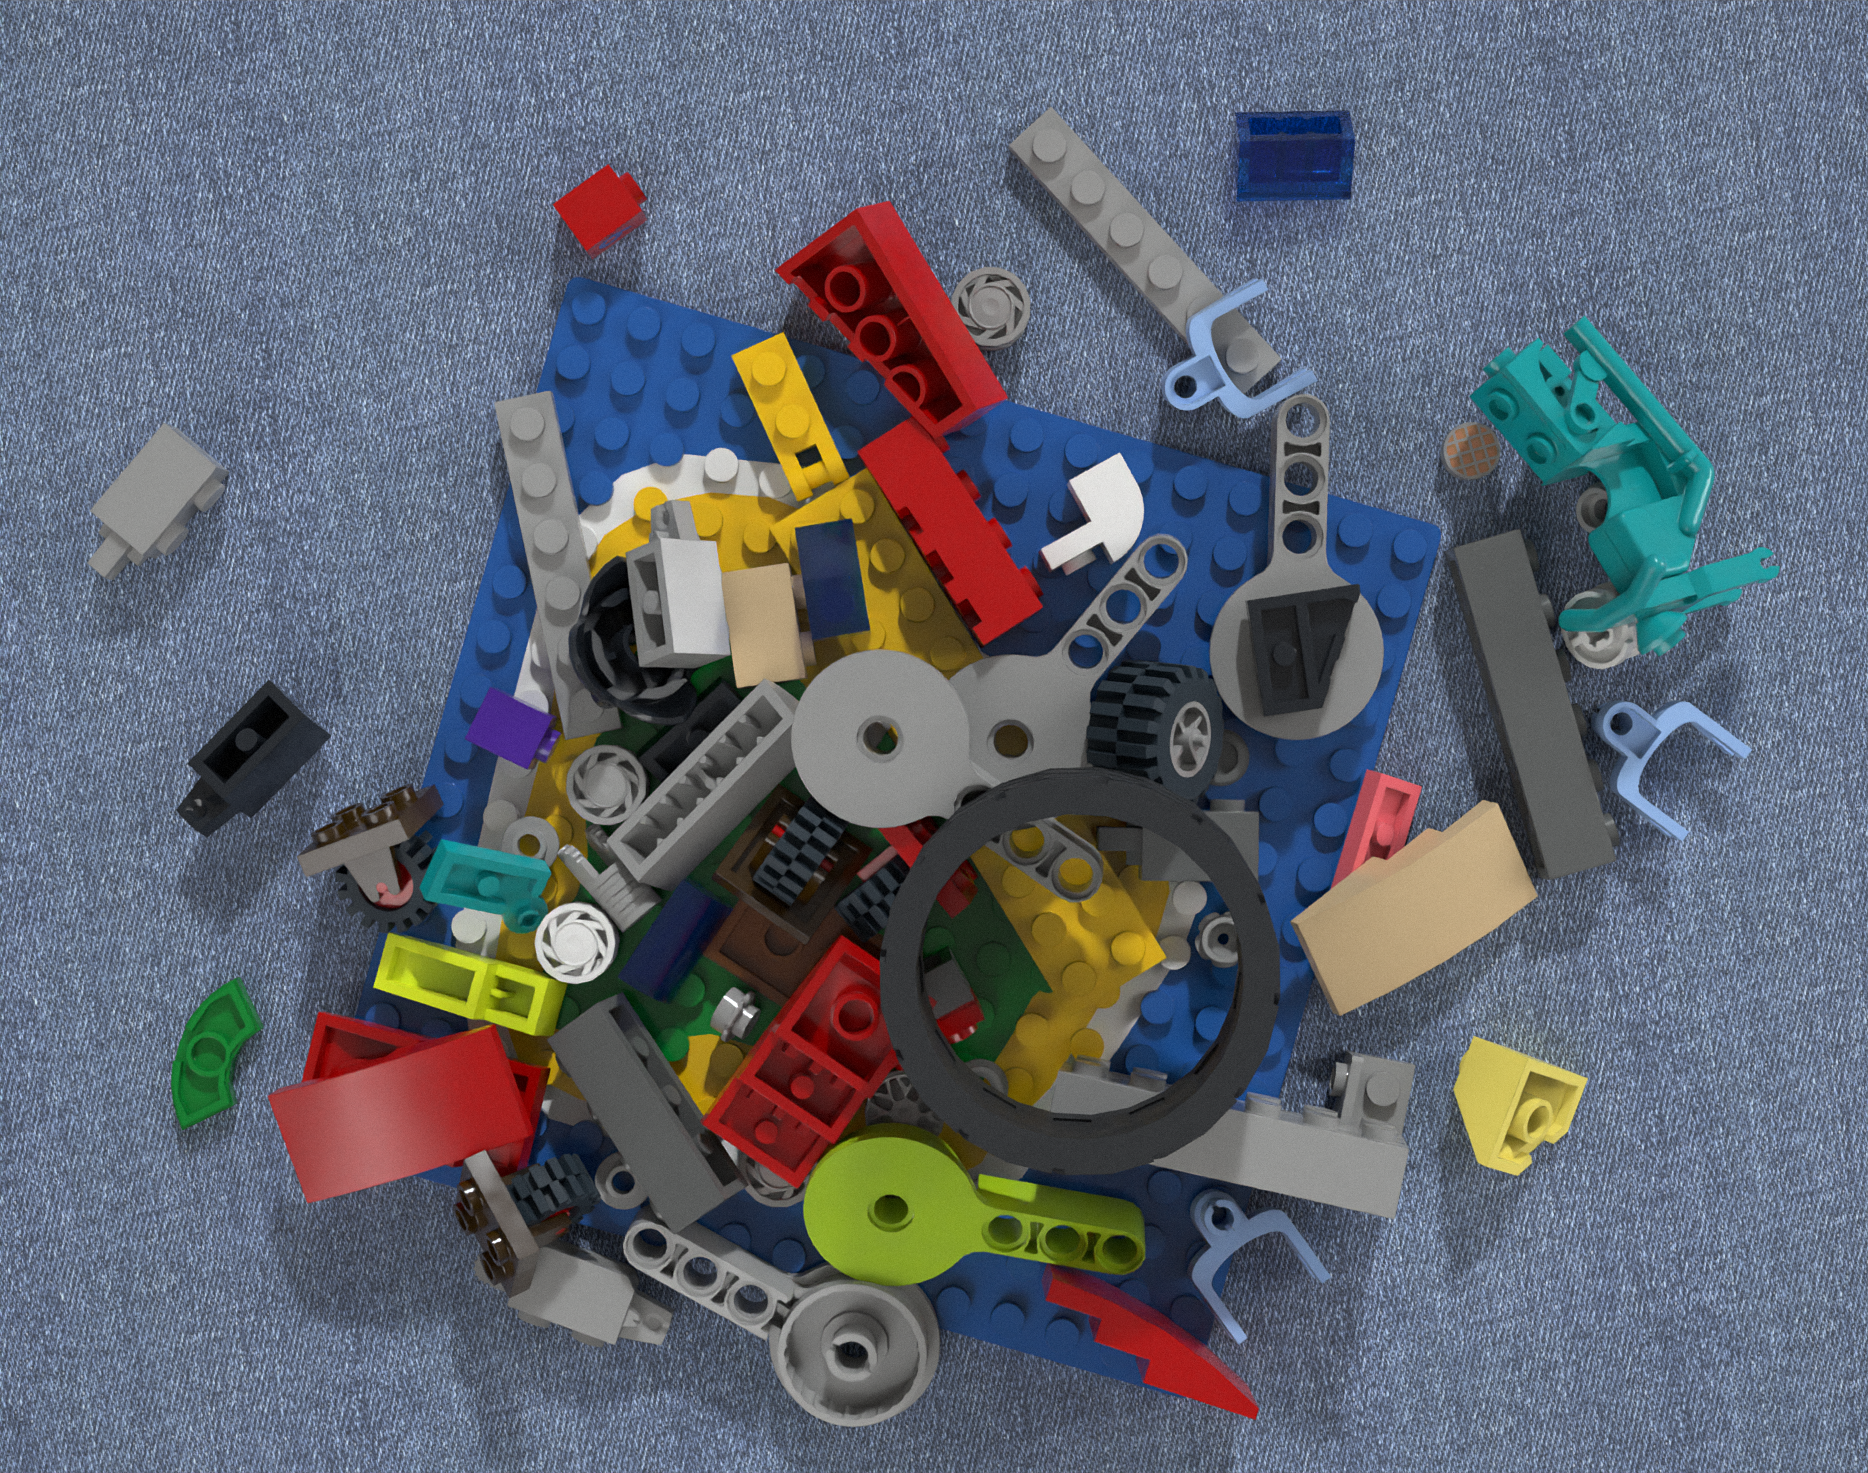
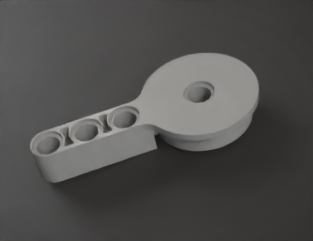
(1286, 572)
(1051, 691)
(925, 770)
(807, 1322)

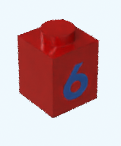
(602, 210)

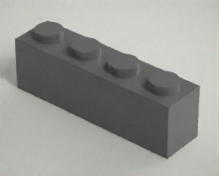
(646, 1112)

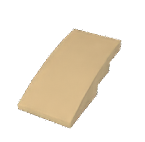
(1414, 908)

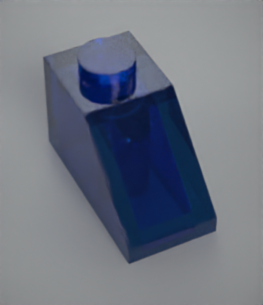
(832, 580)

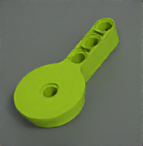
(947, 1217)

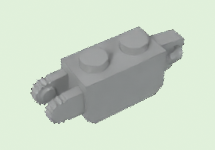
(589, 1296)

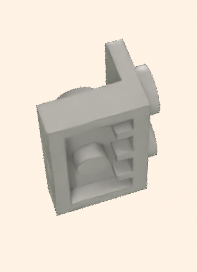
(1371, 1089)

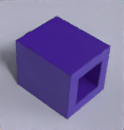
(514, 729)

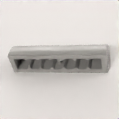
(710, 790)

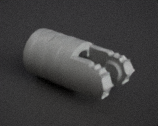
(616, 887)

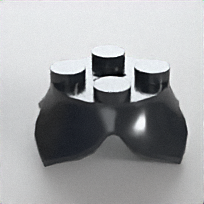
(609, 667)

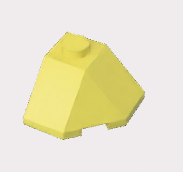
(1513, 1103)

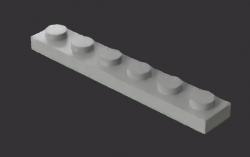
(1137, 244)
(552, 547)

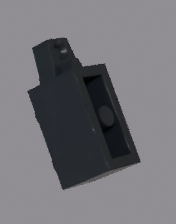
(250, 759)

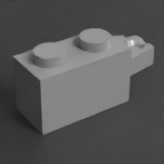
(155, 500)
(677, 593)

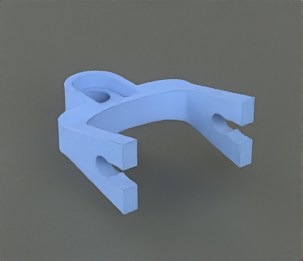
(1207, 373)
(1639, 740)
(1231, 1235)

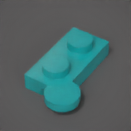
(488, 883)

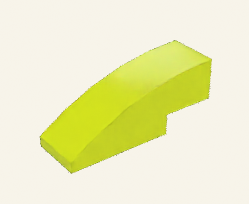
(470, 984)

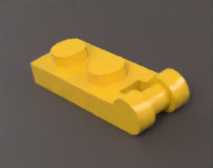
(789, 414)

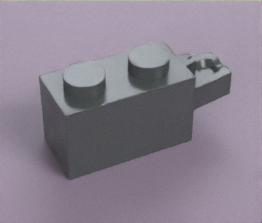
(1164, 861)

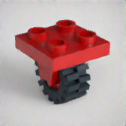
(869, 904)

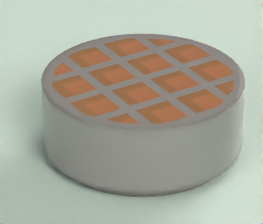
(1470, 451)

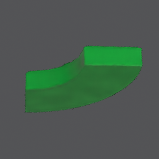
(208, 1053)

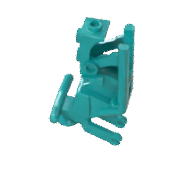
(1651, 478)

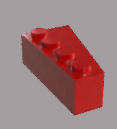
(896, 317)
(951, 531)

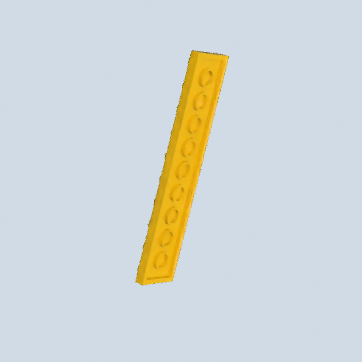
(1077, 945)

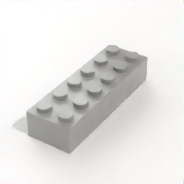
(1259, 1142)

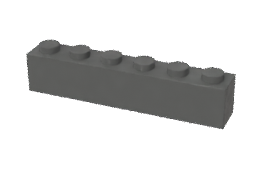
(1531, 704)

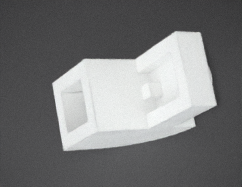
(1112, 512)

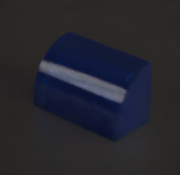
(1293, 155)
(676, 941)

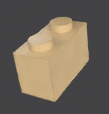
(766, 625)

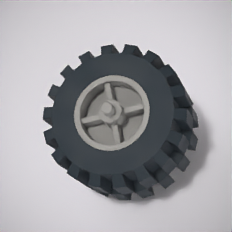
(1158, 725)

